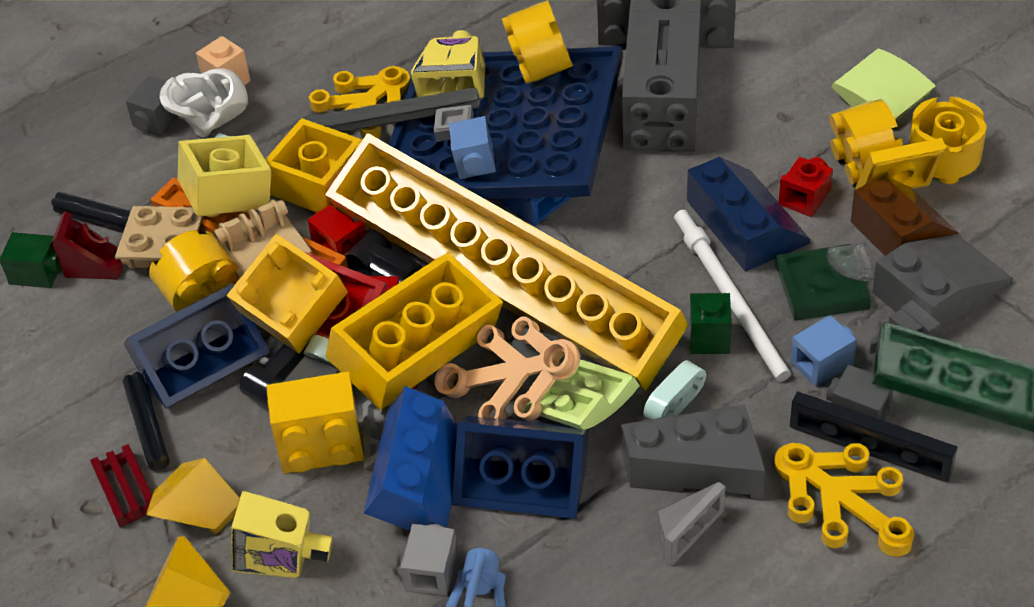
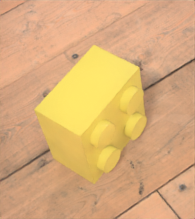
(223, 175)

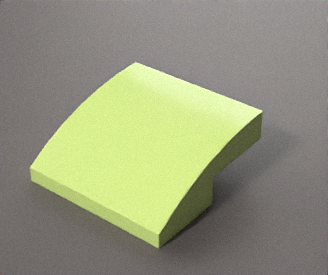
(887, 79)
(587, 396)

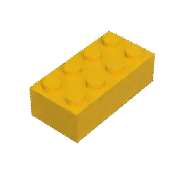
(412, 329)

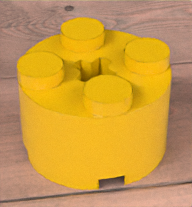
(537, 42)
(960, 127)
(862, 131)
(192, 269)

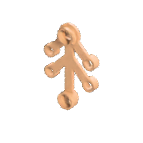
(514, 371)

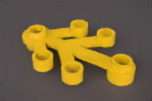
(389, 82)
(842, 491)

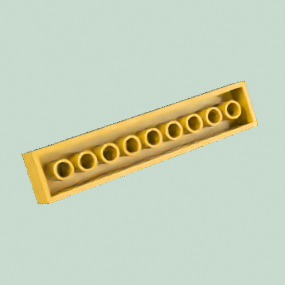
(521, 265)

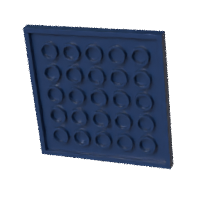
(541, 131)

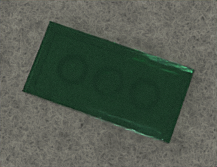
(955, 376)

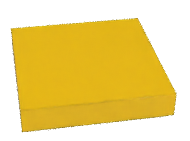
(907, 164)

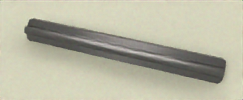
(396, 111)

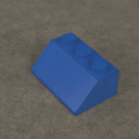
(414, 463)

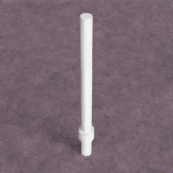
(699, 243)

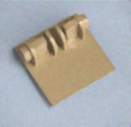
(150, 230)
(248, 238)

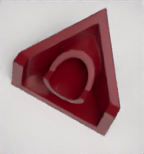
(84, 251)

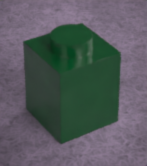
(30, 260)
(710, 323)

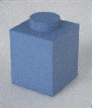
(472, 147)
(823, 350)

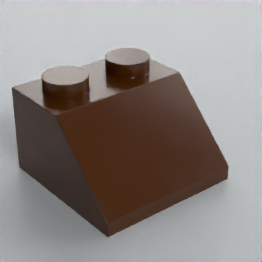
(895, 215)

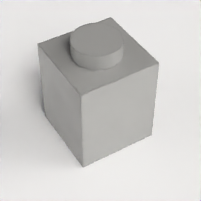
(429, 559)

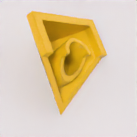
(195, 497)
(187, 581)

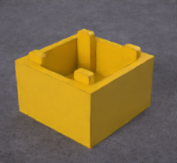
(287, 293)

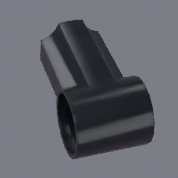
(376, 257)
(273, 371)

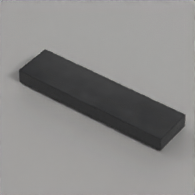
(880, 437)

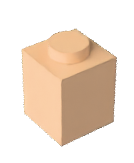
(226, 55)

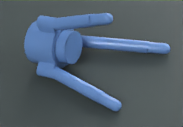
(478, 578)

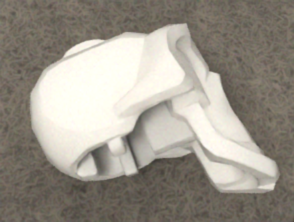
(205, 98)

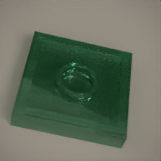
(816, 287)

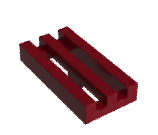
(113, 462)

